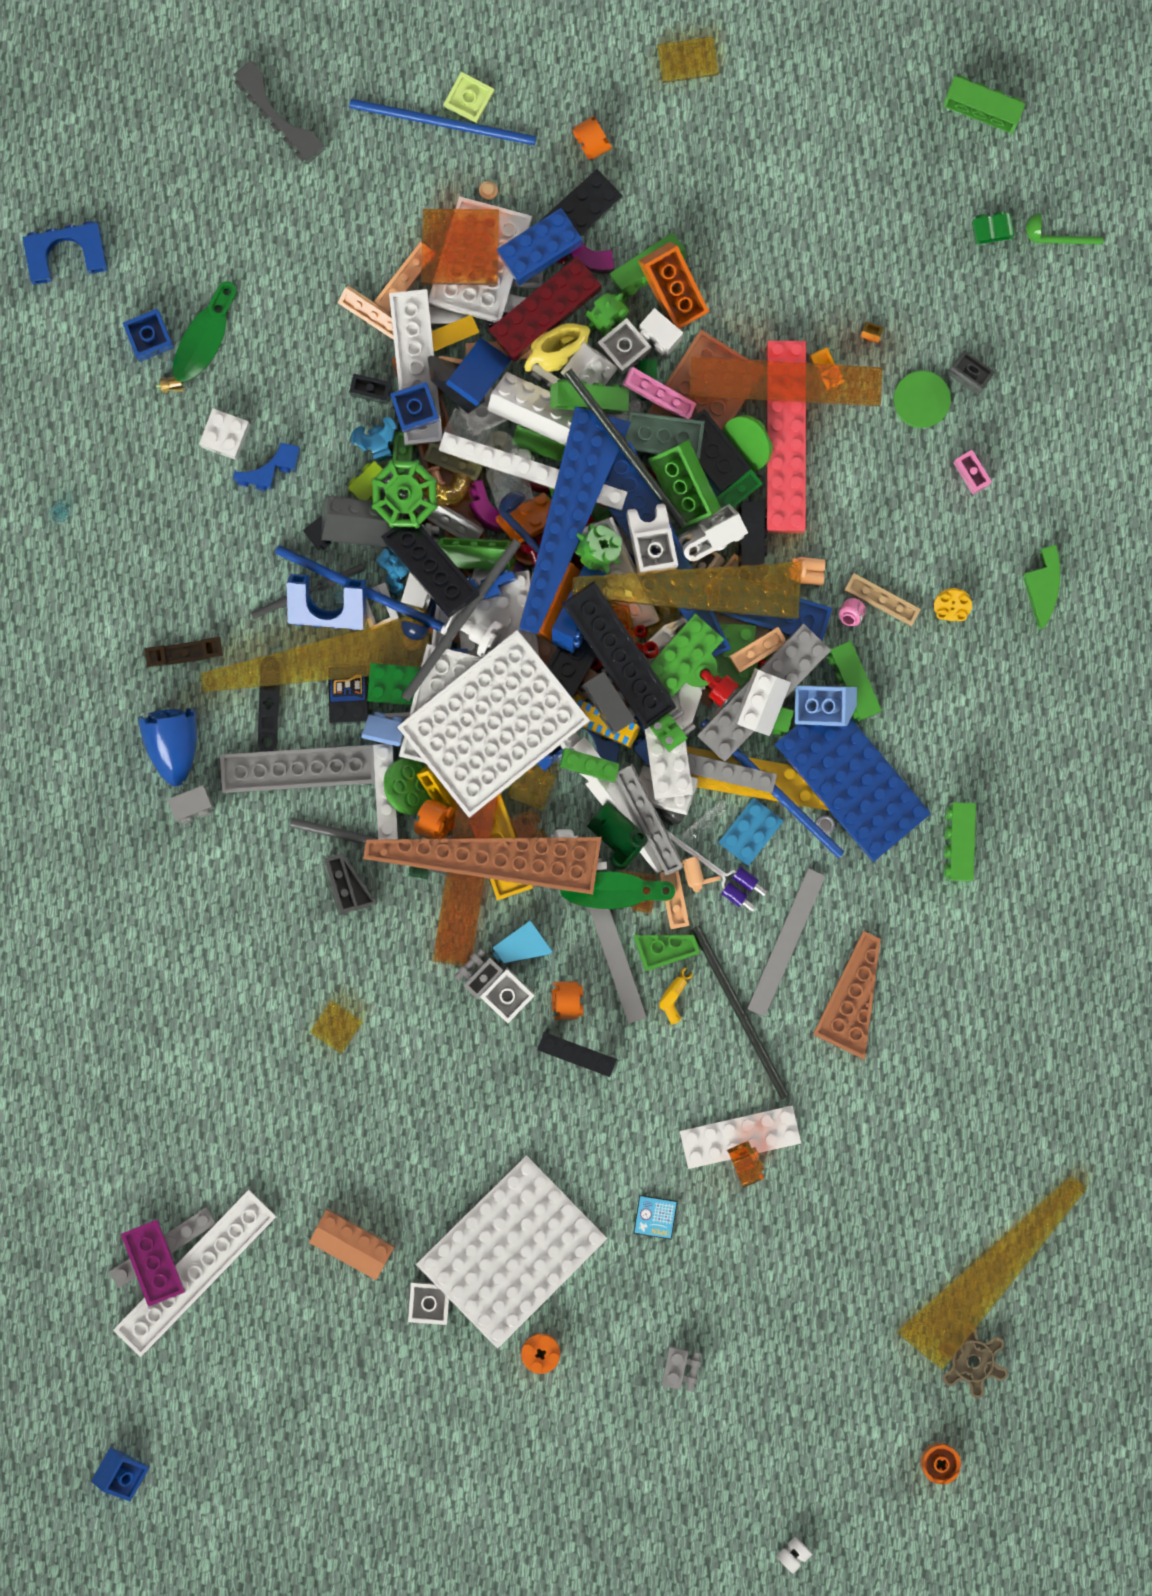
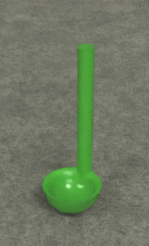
(1034, 228)

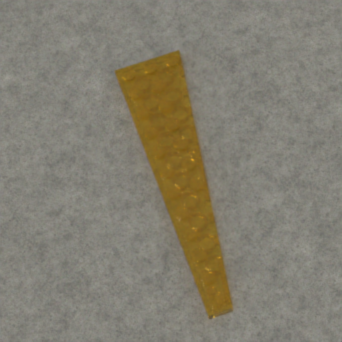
(742, 589)
(323, 660)
(958, 1310)

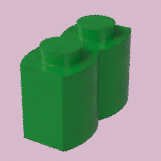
(992, 228)

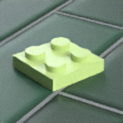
(468, 97)

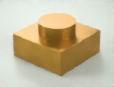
(872, 332)

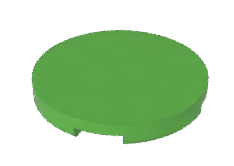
(922, 399)
(750, 440)
(403, 786)

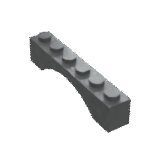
(302, 140)

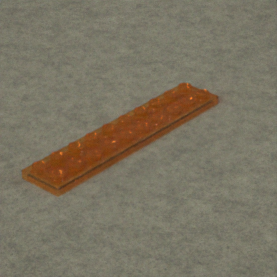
(785, 381)
(462, 894)

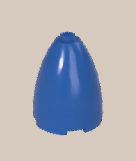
(170, 742)

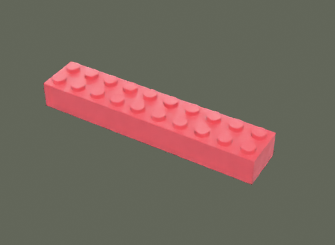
(788, 461)

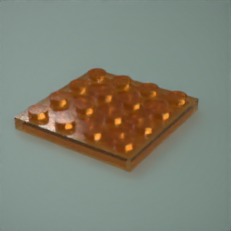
(460, 247)

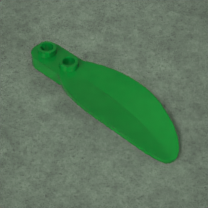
(203, 336)
(619, 891)

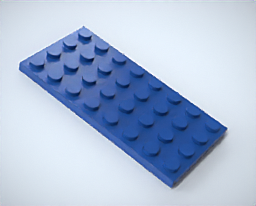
(854, 784)

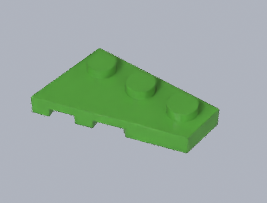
(665, 949)

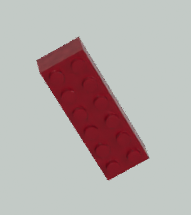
(545, 308)

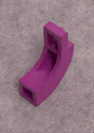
(595, 261)
(482, 508)

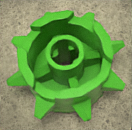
(608, 312)
(599, 548)

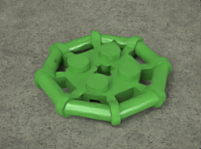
(415, 493)

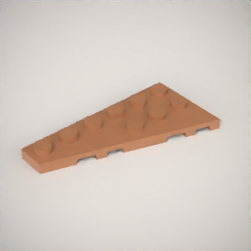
(850, 1005)

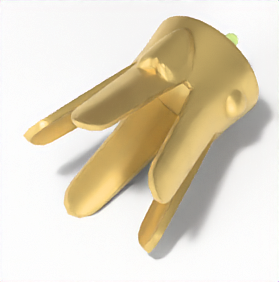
(170, 384)

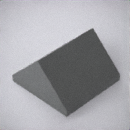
(971, 373)

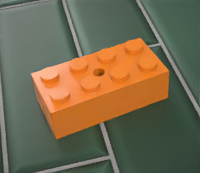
(682, 301)

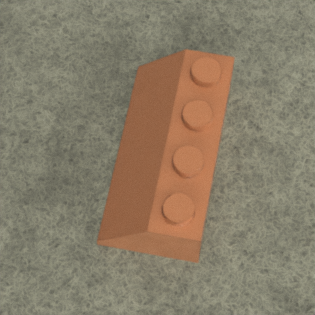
(351, 1244)

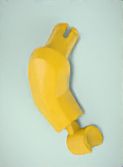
(670, 996)

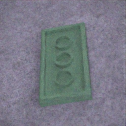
(657, 433)

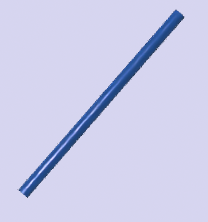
(442, 121)
(370, 593)
(791, 807)

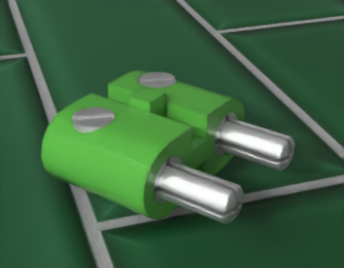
(669, 732)

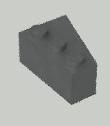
(608, 702)
(346, 887)

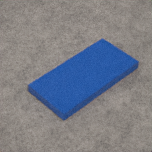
(478, 371)

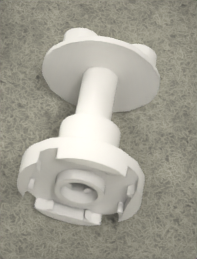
(478, 633)

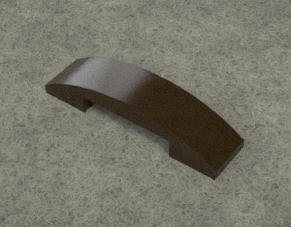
(183, 652)

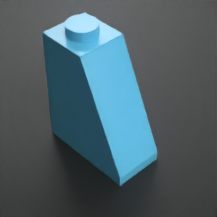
(521, 945)

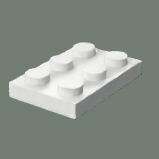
(675, 804)

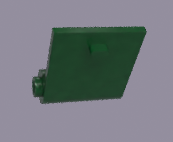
(618, 834)

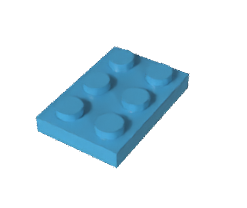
(750, 831)

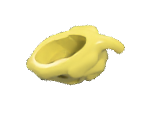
(557, 346)

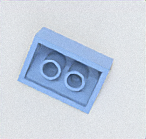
(824, 705)

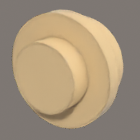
(488, 190)

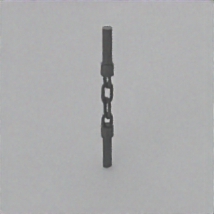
(281, 602)

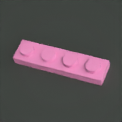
(659, 393)

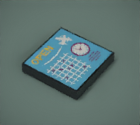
(655, 1217)

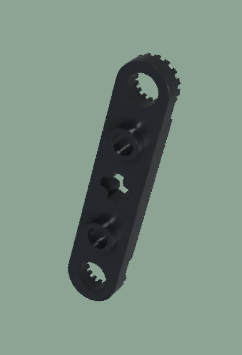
(268, 717)

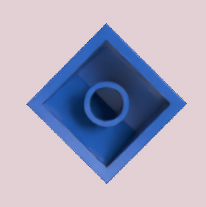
(119, 1474)

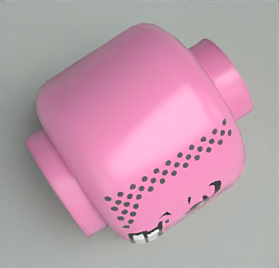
(852, 612)

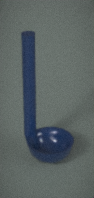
(507, 506)
(416, 631)

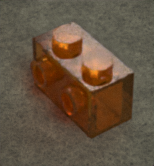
(526, 825)
(746, 1163)

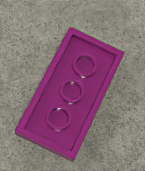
(153, 1263)

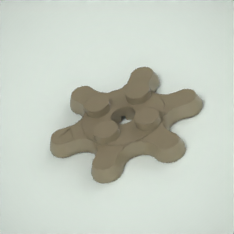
(976, 1375)

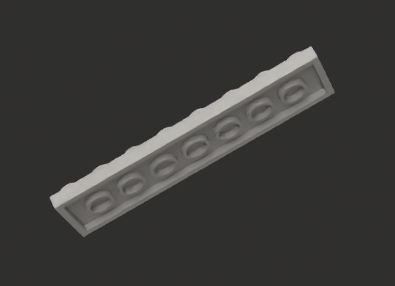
(790, 662)
(297, 769)

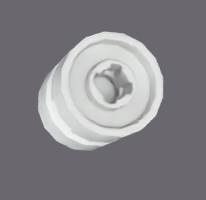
(789, 1560)

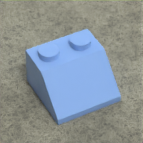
(383, 729)

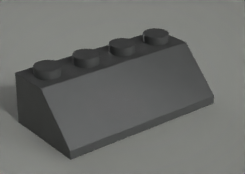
(353, 522)

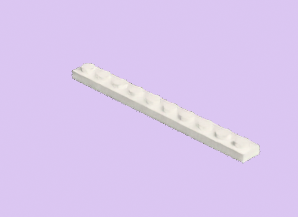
(518, 466)

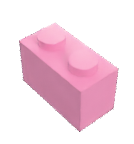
(972, 472)

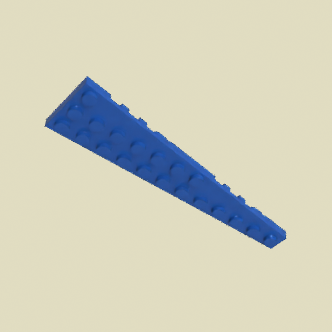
(580, 479)
(640, 497)

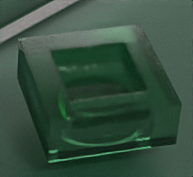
(418, 872)

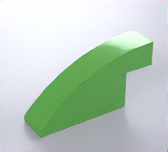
(1044, 585)

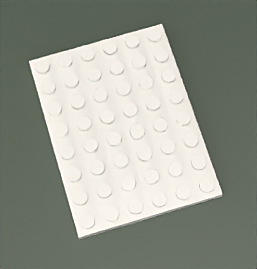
(493, 723)
(511, 1251)

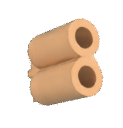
(811, 570)
(694, 874)

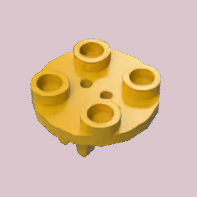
(961, 607)

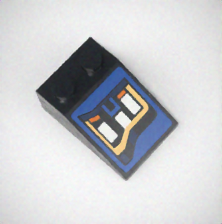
(348, 700)

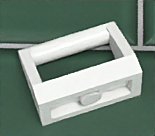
(393, 614)

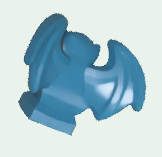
(378, 439)
(395, 570)

